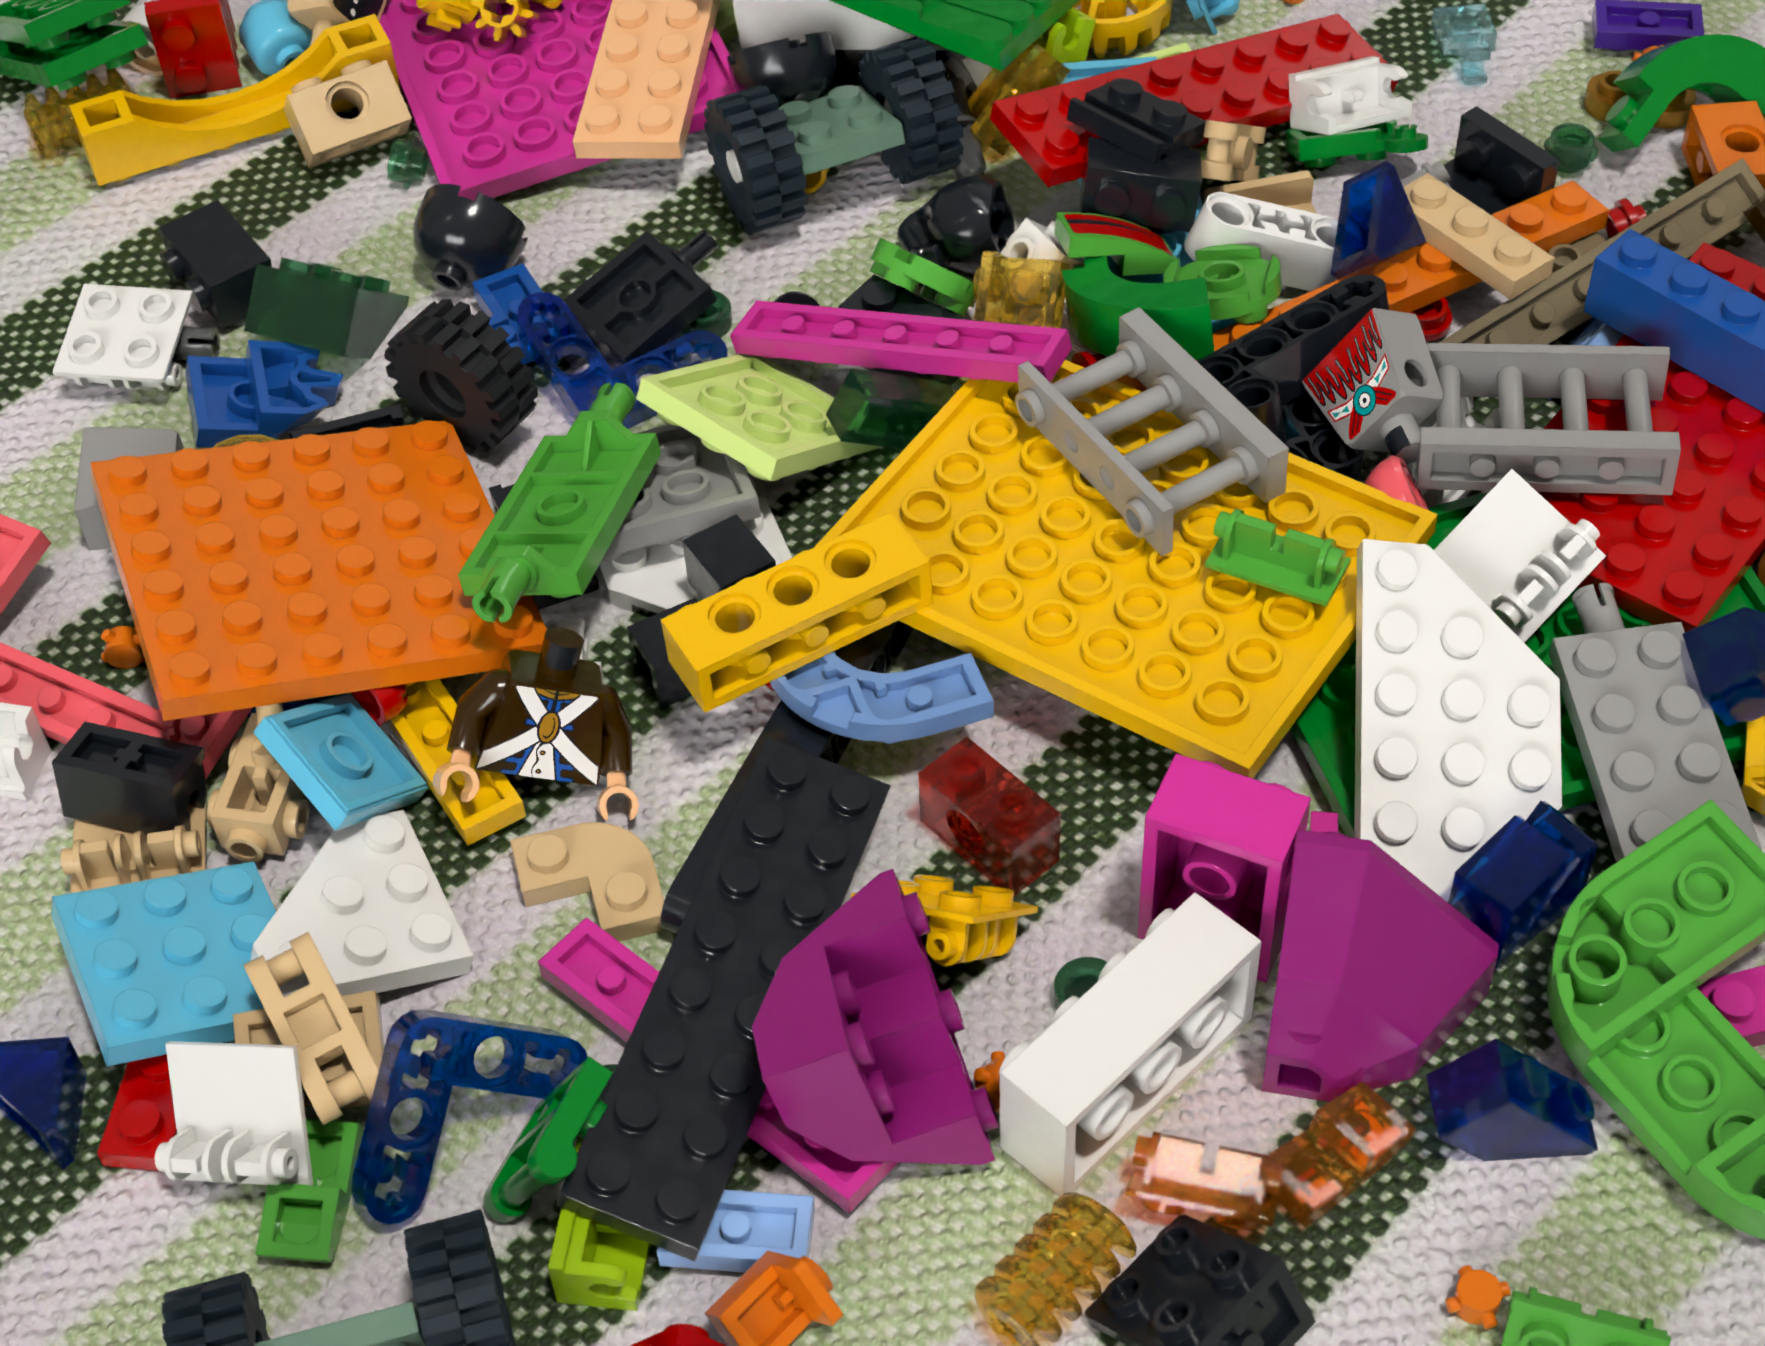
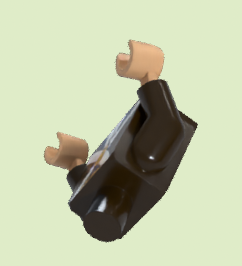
(544, 721)

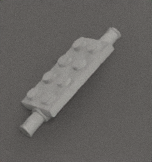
(1642, 724)

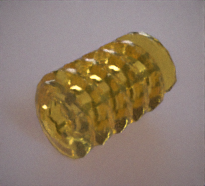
(54, 119)
(1051, 1268)

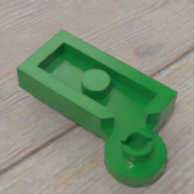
(1366, 143)

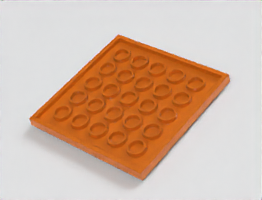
(304, 566)

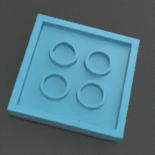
(164, 957)

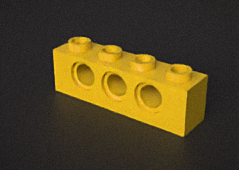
(797, 611)

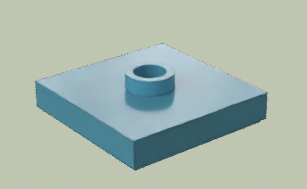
(341, 760)

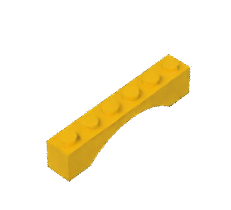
(138, 133)

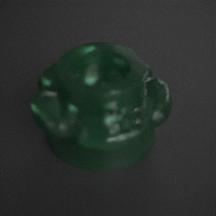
(1572, 146)
(407, 161)

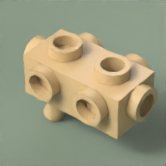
(258, 800)

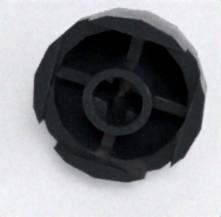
(788, 67)
(465, 237)

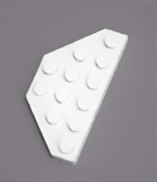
(1447, 715)

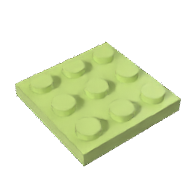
(751, 414)

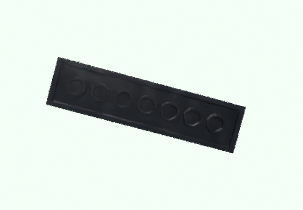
(692, 1059)

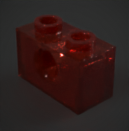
(989, 816)

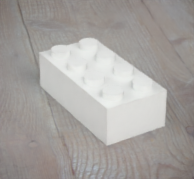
(1127, 1043)

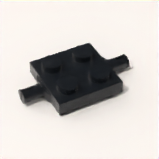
(642, 297)

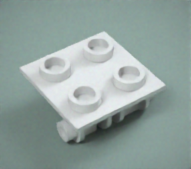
(124, 337)
(1520, 554)
(236, 1115)

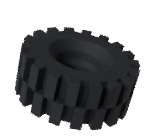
(461, 374)

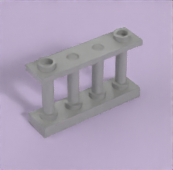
(1175, 385)
(1549, 458)

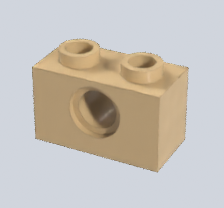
(327, 136)

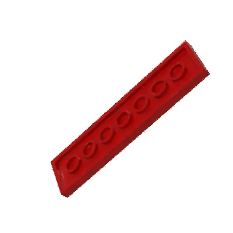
(1224, 82)

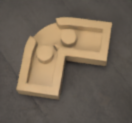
(598, 861)

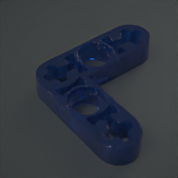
(571, 339)
(444, 1067)

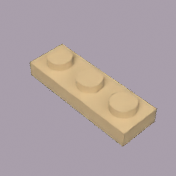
(1477, 238)

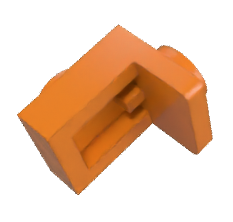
(774, 1302)

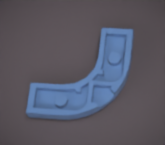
(888, 704)

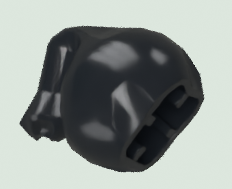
(960, 224)

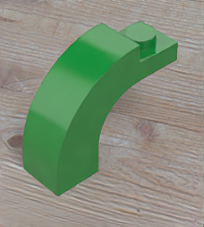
(1712, 64)
(1099, 298)

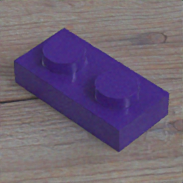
(1643, 24)

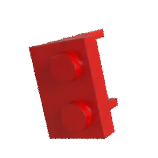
(194, 45)

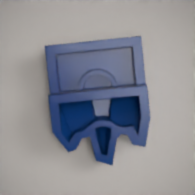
(257, 394)

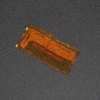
(1338, 1152)

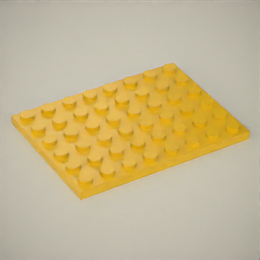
(1066, 597)

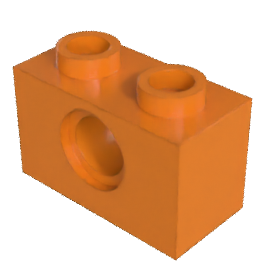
(1722, 136)

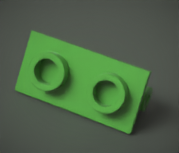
(1289, 564)
(1552, 1321)

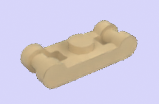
(1231, 151)
(315, 1023)

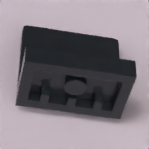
(1497, 164)
(1202, 1291)

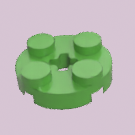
(909, 269)
(1236, 280)

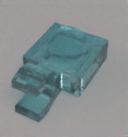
(1468, 34)

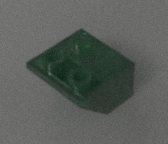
(323, 307)

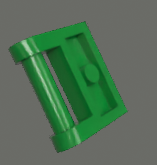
(545, 1144)

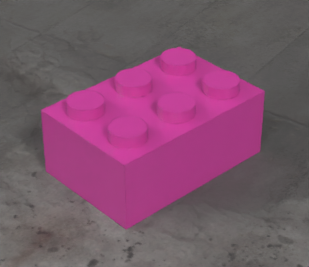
(1225, 842)

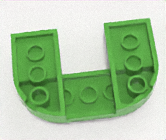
(1642, 1028)

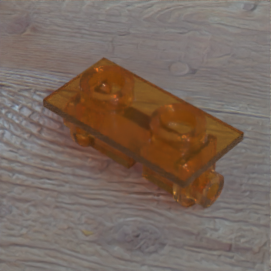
(1230, 1192)

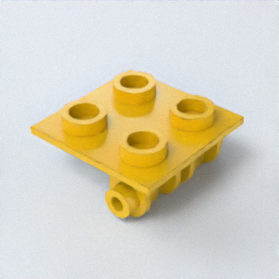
(966, 923)

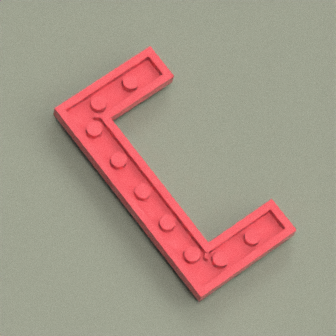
(68, 700)

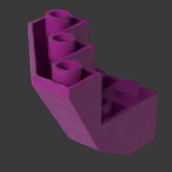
(1367, 971)
(867, 1043)

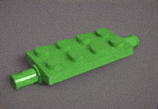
(562, 510)

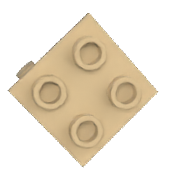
(115, 857)

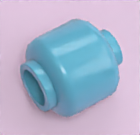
(273, 35)

